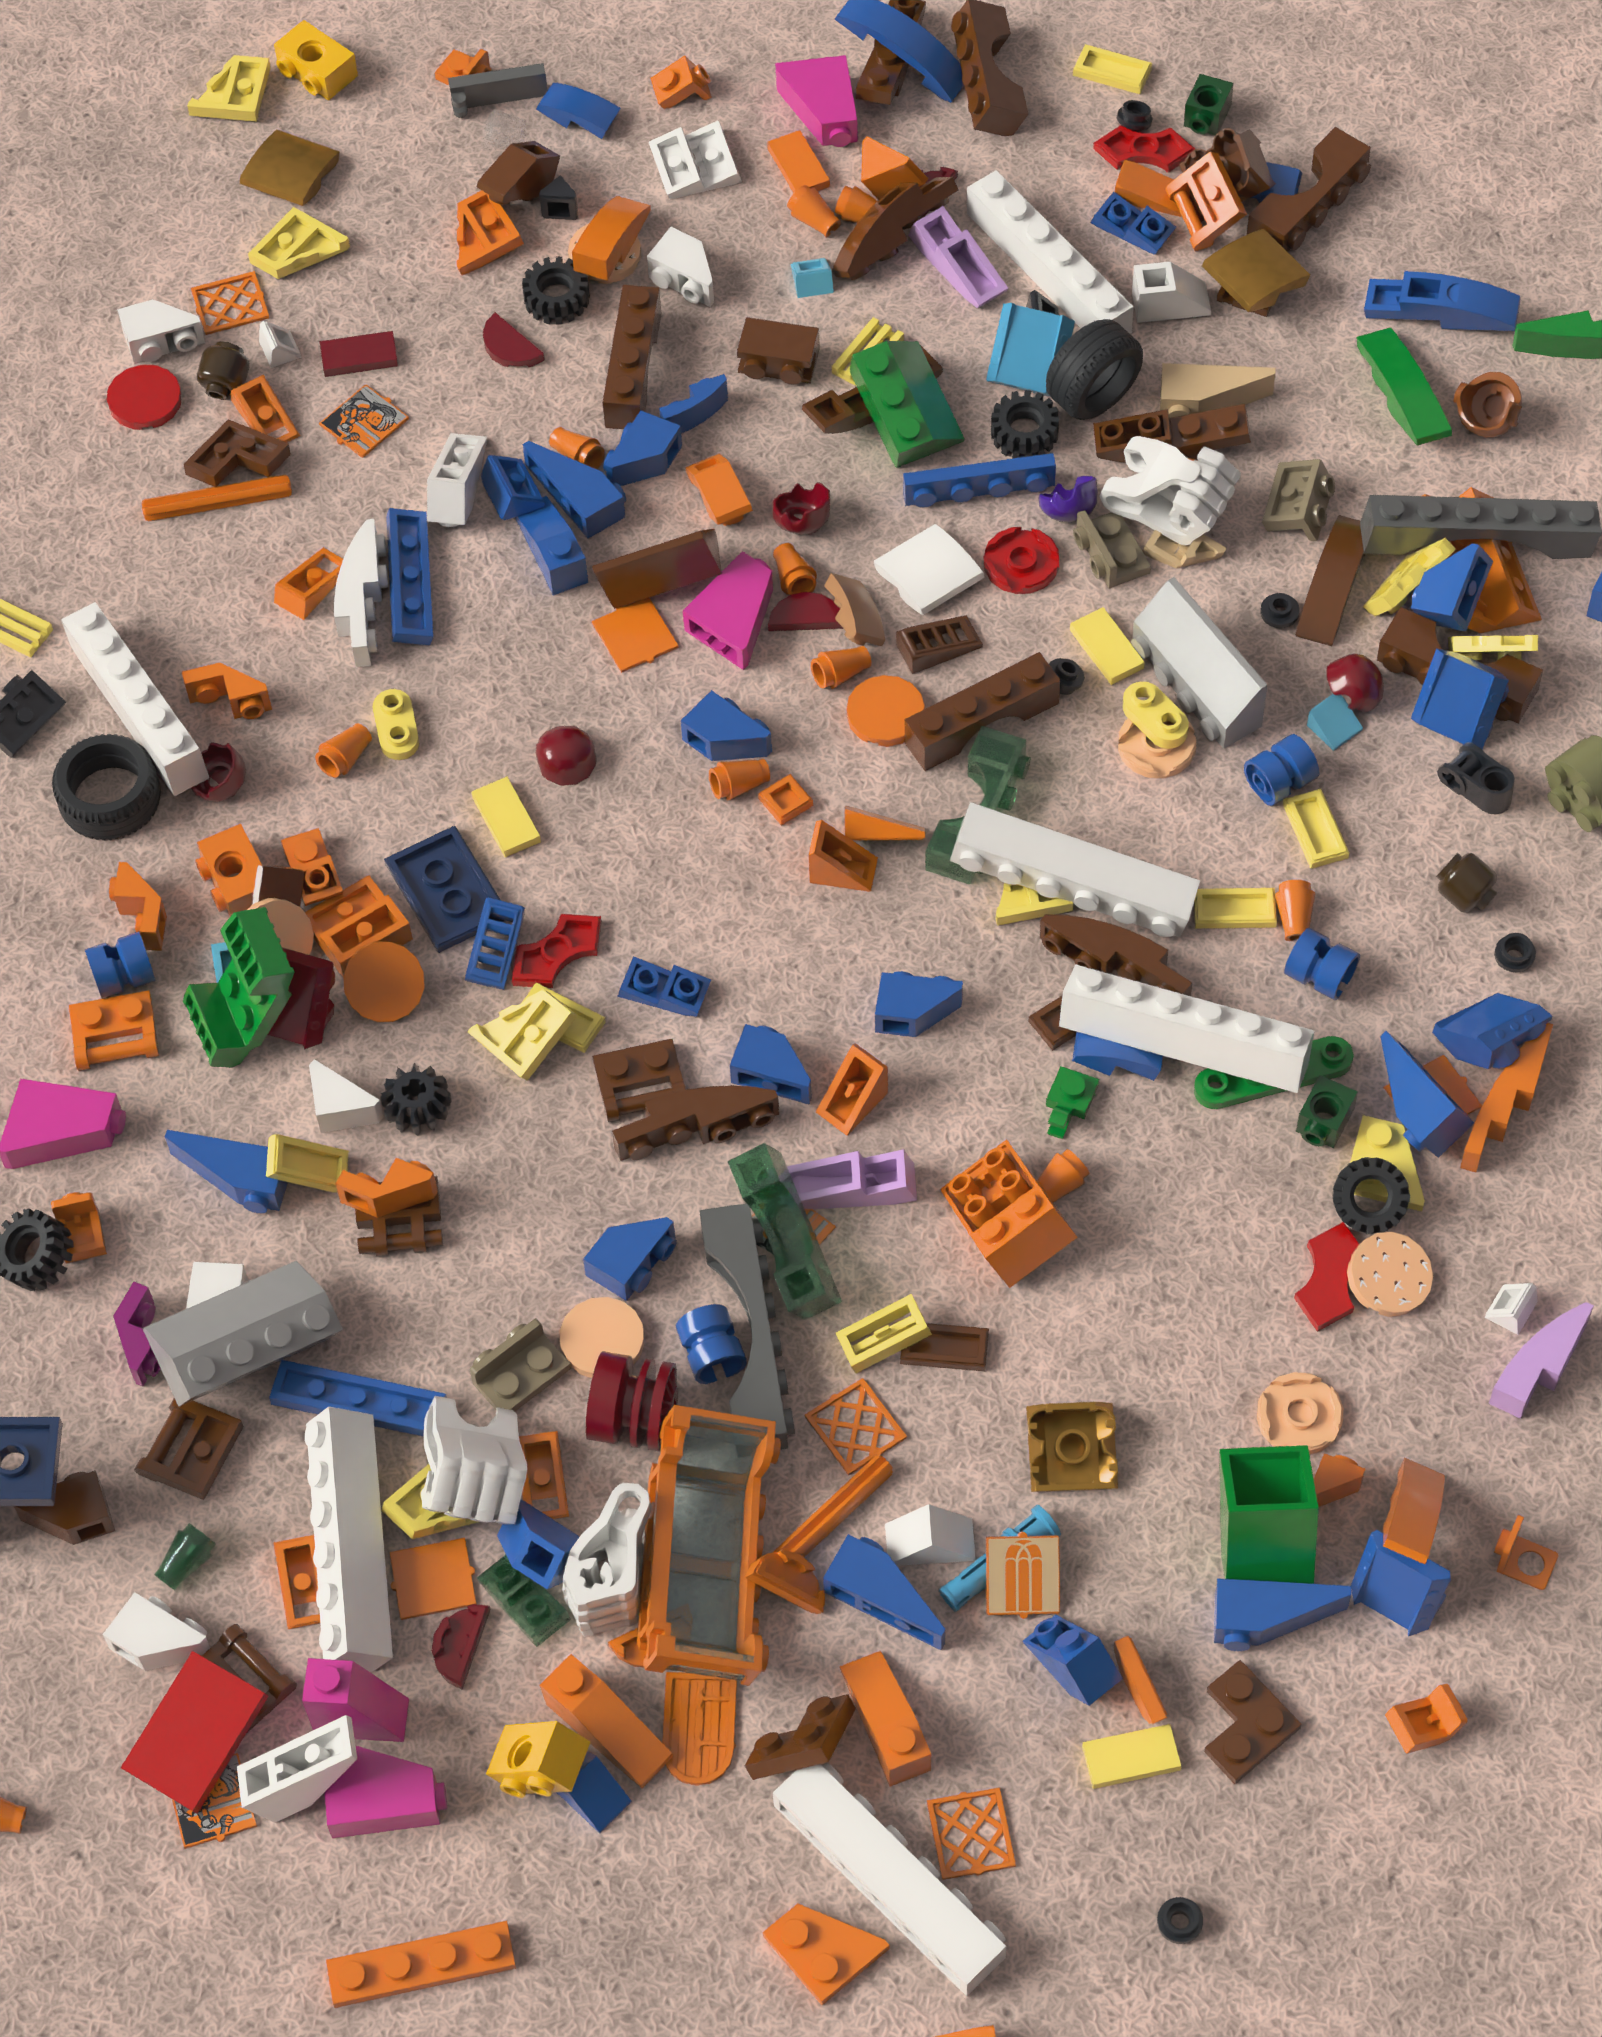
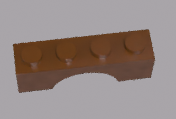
(993, 99)
(1337, 165)
(630, 355)
(1410, 647)
(948, 725)

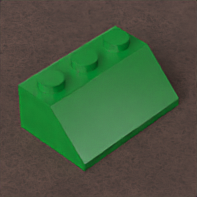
(904, 400)

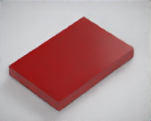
(194, 1732)

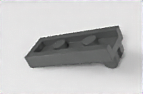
(496, 87)

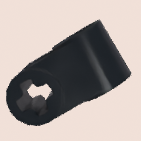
(1474, 777)

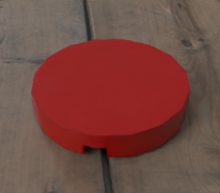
(144, 397)
(1017, 570)

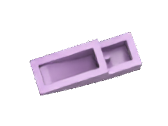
(957, 257)
(855, 1180)
(1540, 1361)

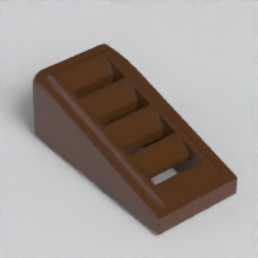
(931, 656)

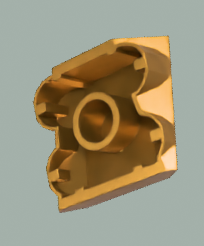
(1072, 1446)

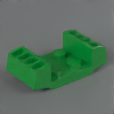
(250, 995)

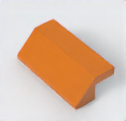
(1506, 594)

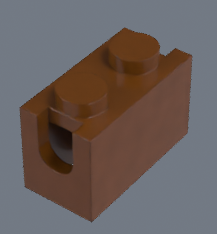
(778, 350)

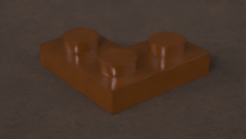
(235, 446)
(1259, 1723)
(808, 1745)

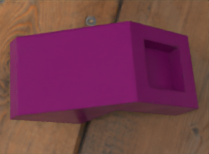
(131, 1316)

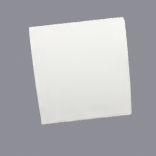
(680, 169)
(929, 569)

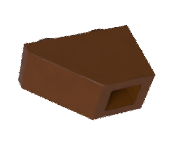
(519, 173)
(78, 1510)

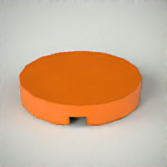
(879, 709)
(383, 981)

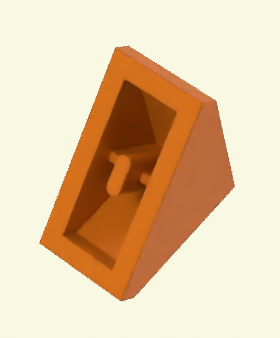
(887, 168)
(839, 860)
(854, 1090)

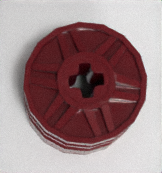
(629, 1401)

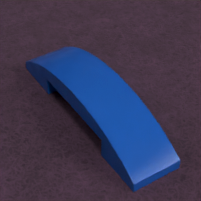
(907, 41)

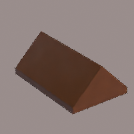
(660, 568)

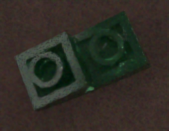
(524, 1601)

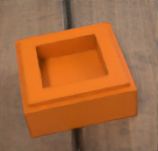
(785, 799)

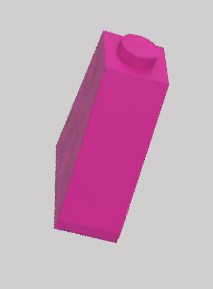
(821, 97)
(732, 609)
(58, 1122)
(348, 1689)
(383, 1796)

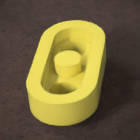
(1152, 713)
(394, 722)

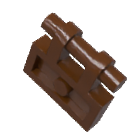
(417, 1239)

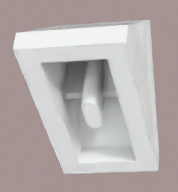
(340, 1102)
(930, 1537)

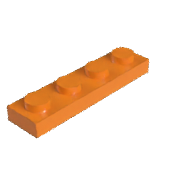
(420, 1964)

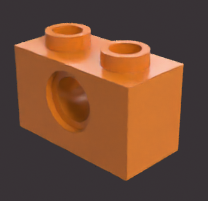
(224, 855)

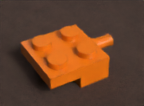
(355, 920)

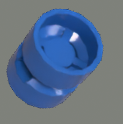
(1286, 766)
(1321, 963)
(120, 965)
(710, 1341)

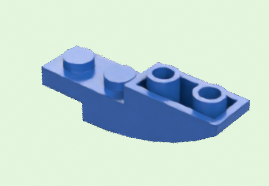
(1447, 298)

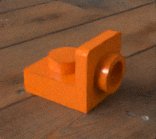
(462, 64)

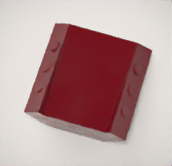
(309, 1005)

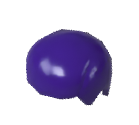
(1065, 504)

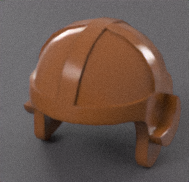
(1489, 404)

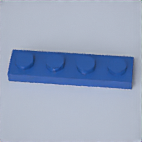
(979, 479)
(409, 576)
(316, 1388)

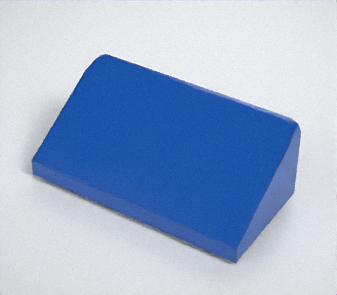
(510, 487)

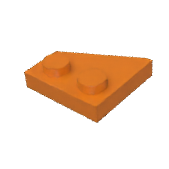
(483, 232)
(823, 1949)

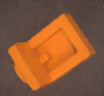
(680, 82)
(83, 1220)
(1427, 1720)

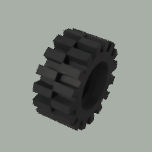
(560, 306)
(1019, 408)
(1379, 1220)
(49, 1256)

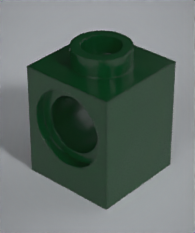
(1208, 105)
(1327, 1098)

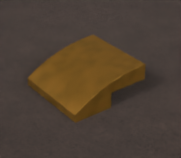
(289, 167)
(1255, 270)

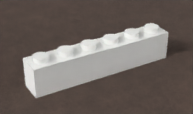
(1044, 253)
(135, 698)
(1074, 871)
(1186, 1028)
(348, 1538)
(891, 1875)

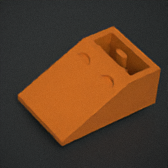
(1008, 1214)

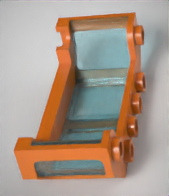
(702, 1543)

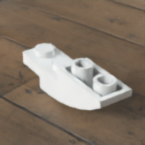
(357, 590)

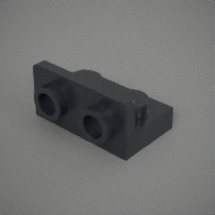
(25, 710)

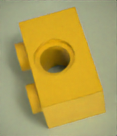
(315, 60)
(537, 1758)

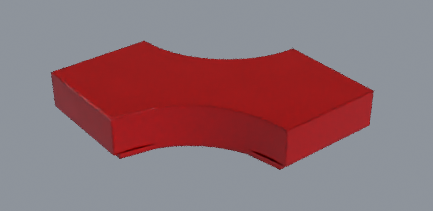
(1160, 149)
(543, 960)
(1326, 1293)

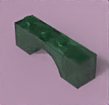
(995, 766)
(799, 1261)

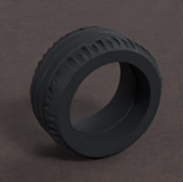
(1094, 369)
(113, 818)

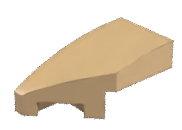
(1200, 550)

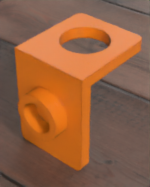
(1512, 1546)

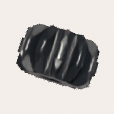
(400, 1101)

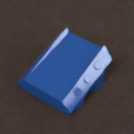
(1460, 698)
(1491, 1030)
(1399, 1586)

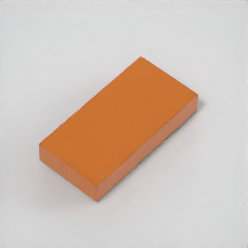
(798, 162)

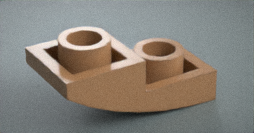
(857, 610)

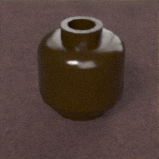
(222, 369)
(1467, 882)

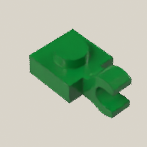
(1069, 1097)

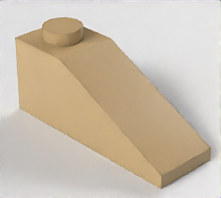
(1209, 387)

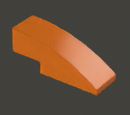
(609, 237)

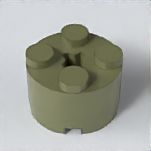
(1577, 782)

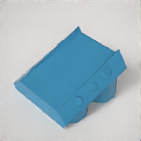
(1026, 347)

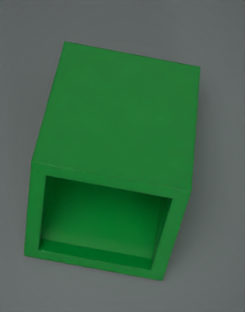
(1268, 1514)

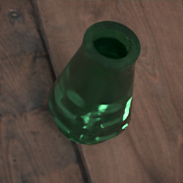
(185, 1555)

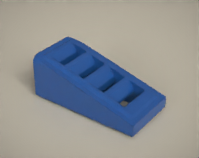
(504, 911)

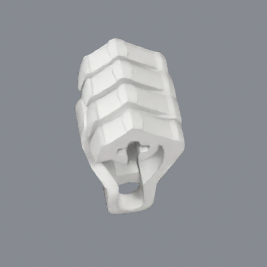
(1170, 490)
(473, 1468)
(621, 1540)

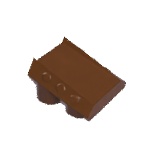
(1242, 161)

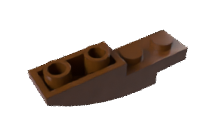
(884, 69)
(883, 225)
(1187, 433)
(1111, 948)
(710, 1111)

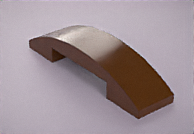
(848, 410)
(1332, 582)

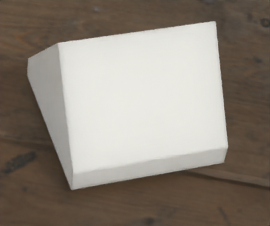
(277, 344)
(1513, 1306)

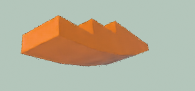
(1511, 1089)
(1414, 1511)

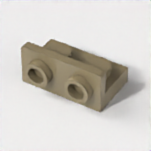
(1299, 498)
(1111, 548)
(518, 1367)

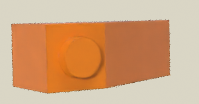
(887, 1718)
(604, 1720)

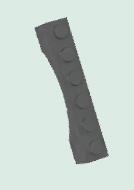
(1410, 522)
(732, 1252)

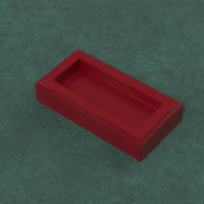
(358, 353)

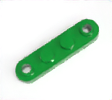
(1241, 1090)

